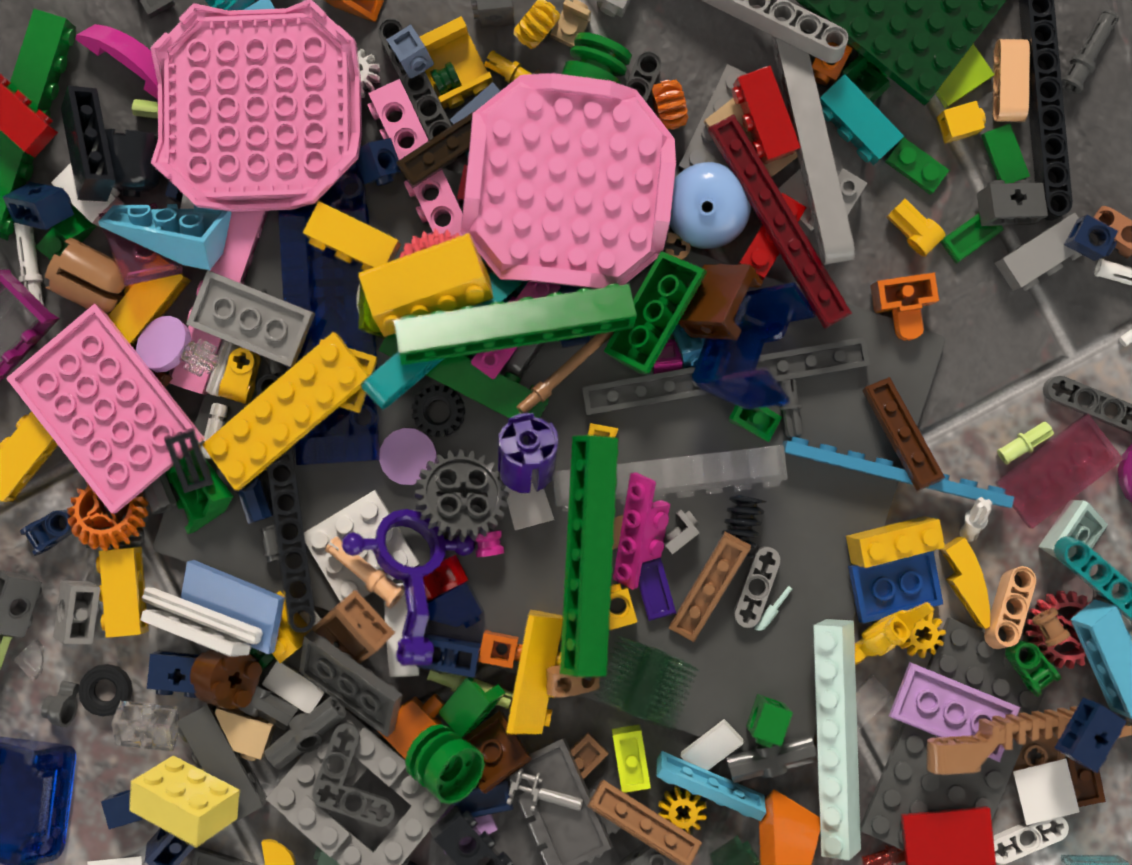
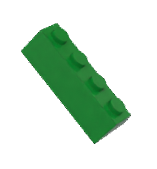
(658, 310)

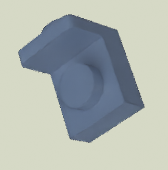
(410, 51)

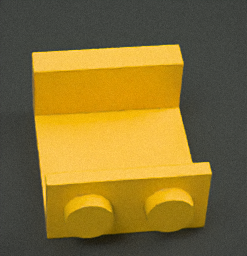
(454, 45)

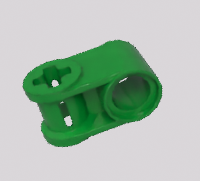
(1035, 670)

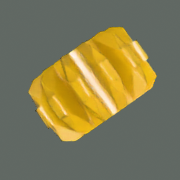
(536, 23)
(921, 645)
(685, 799)

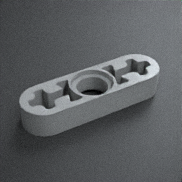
(757, 610)

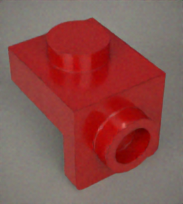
(444, 578)

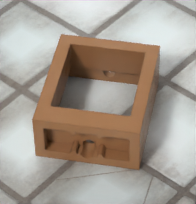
(342, 627)

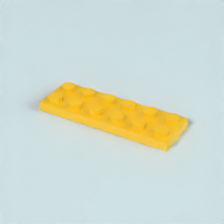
(286, 411)

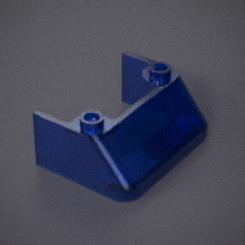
(729, 366)

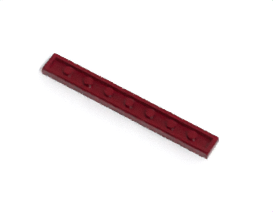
(779, 222)

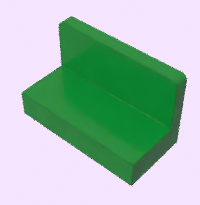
(469, 706)

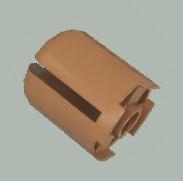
(85, 277)

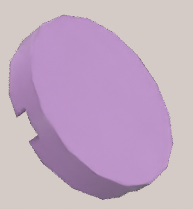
(163, 343)
(405, 455)

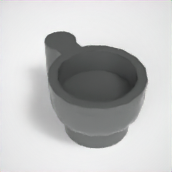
(61, 708)

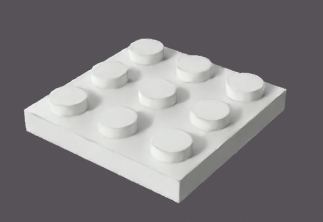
(362, 518)

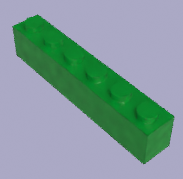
(458, 373)

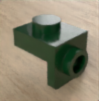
(866, 78)

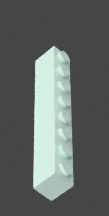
(837, 738)

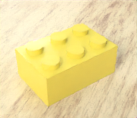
(184, 800)

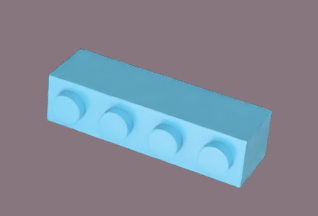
(1108, 652)

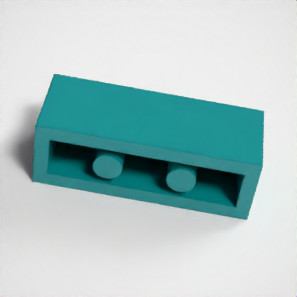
(859, 120)

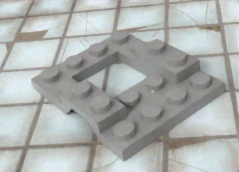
(296, 803)

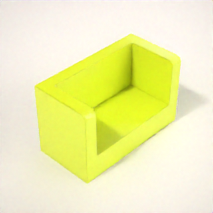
(631, 758)

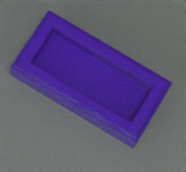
(655, 590)

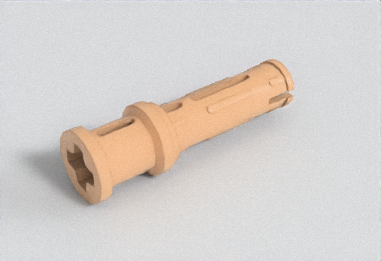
(375, 580)

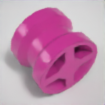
(489, 544)

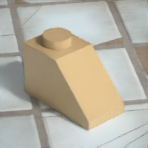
(246, 733)

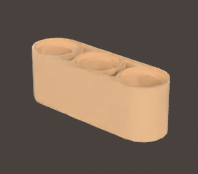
(1011, 80)
(1019, 598)

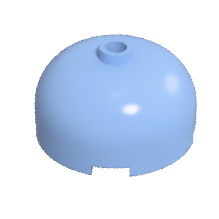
(730, 206)

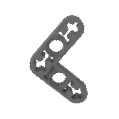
(336, 781)

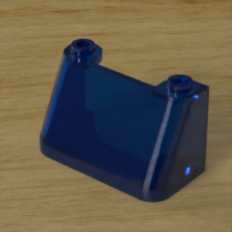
(34, 800)

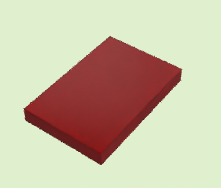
(949, 837)

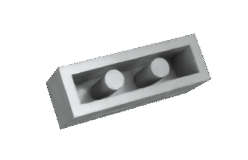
(1039, 256)

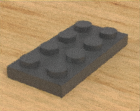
(350, 683)

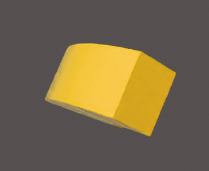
(968, 580)

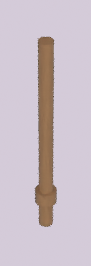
(543, 389)

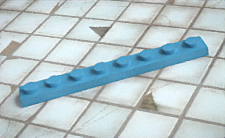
(883, 468)

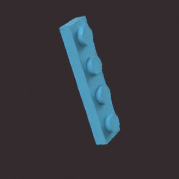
(711, 786)

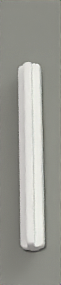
(202, 615)

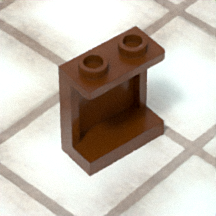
(718, 300)

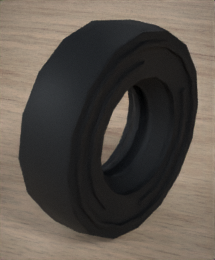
(88, 684)

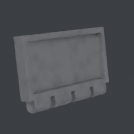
(568, 833)

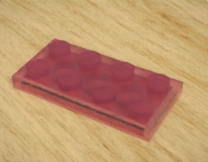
(1059, 470)

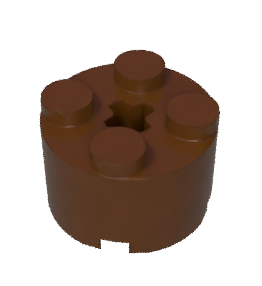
(225, 679)

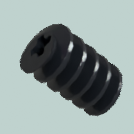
(744, 519)

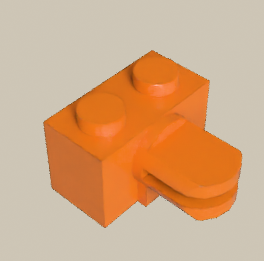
(905, 299)

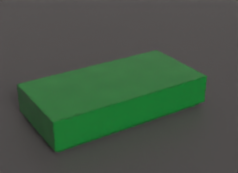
(1005, 154)
(968, 238)

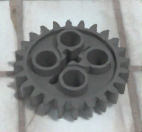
(463, 519)

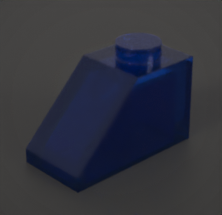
(456, 607)

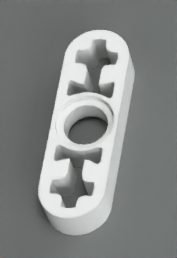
(1050, 838)

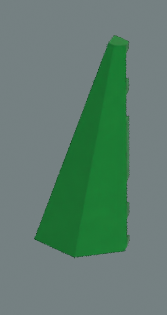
(203, 503)

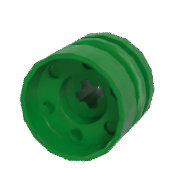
(597, 58)
(444, 763)

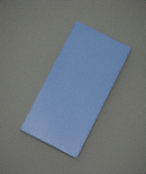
(235, 599)

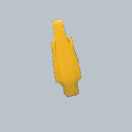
(889, 632)

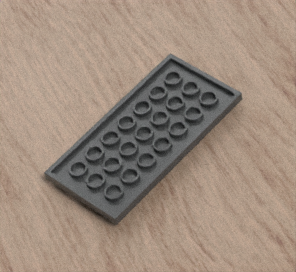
(905, 780)

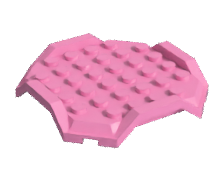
(256, 106)
(568, 182)

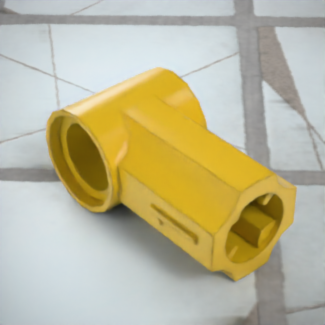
(920, 232)

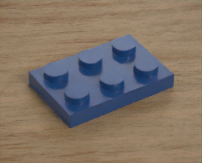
(895, 586)

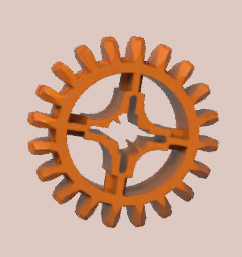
(86, 521)

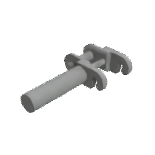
(542, 794)

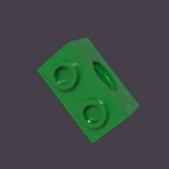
(769, 721)

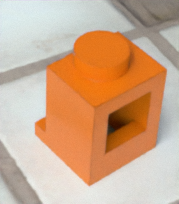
(828, 74)
(489, 652)

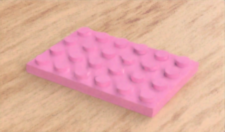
(103, 407)

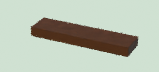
(903, 434)

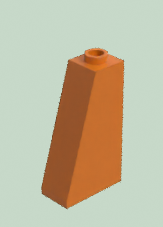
(787, 832)

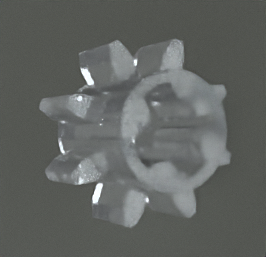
(200, 357)

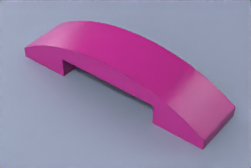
(124, 49)

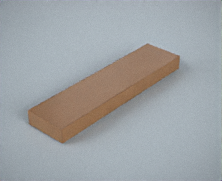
(709, 586)
(644, 824)

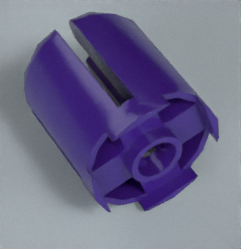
(527, 453)

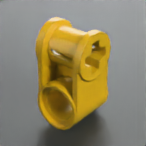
(240, 379)

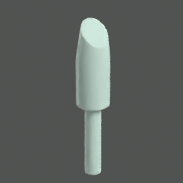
(772, 611)

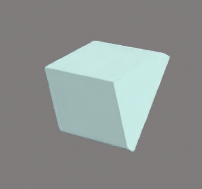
(1075, 521)

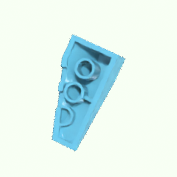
(183, 235)

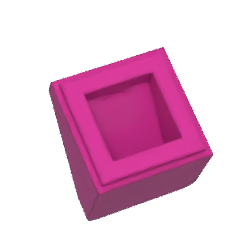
(669, 358)

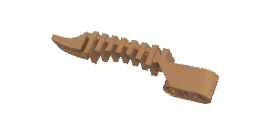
(967, 753)

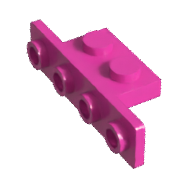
(493, 361)
(641, 530)

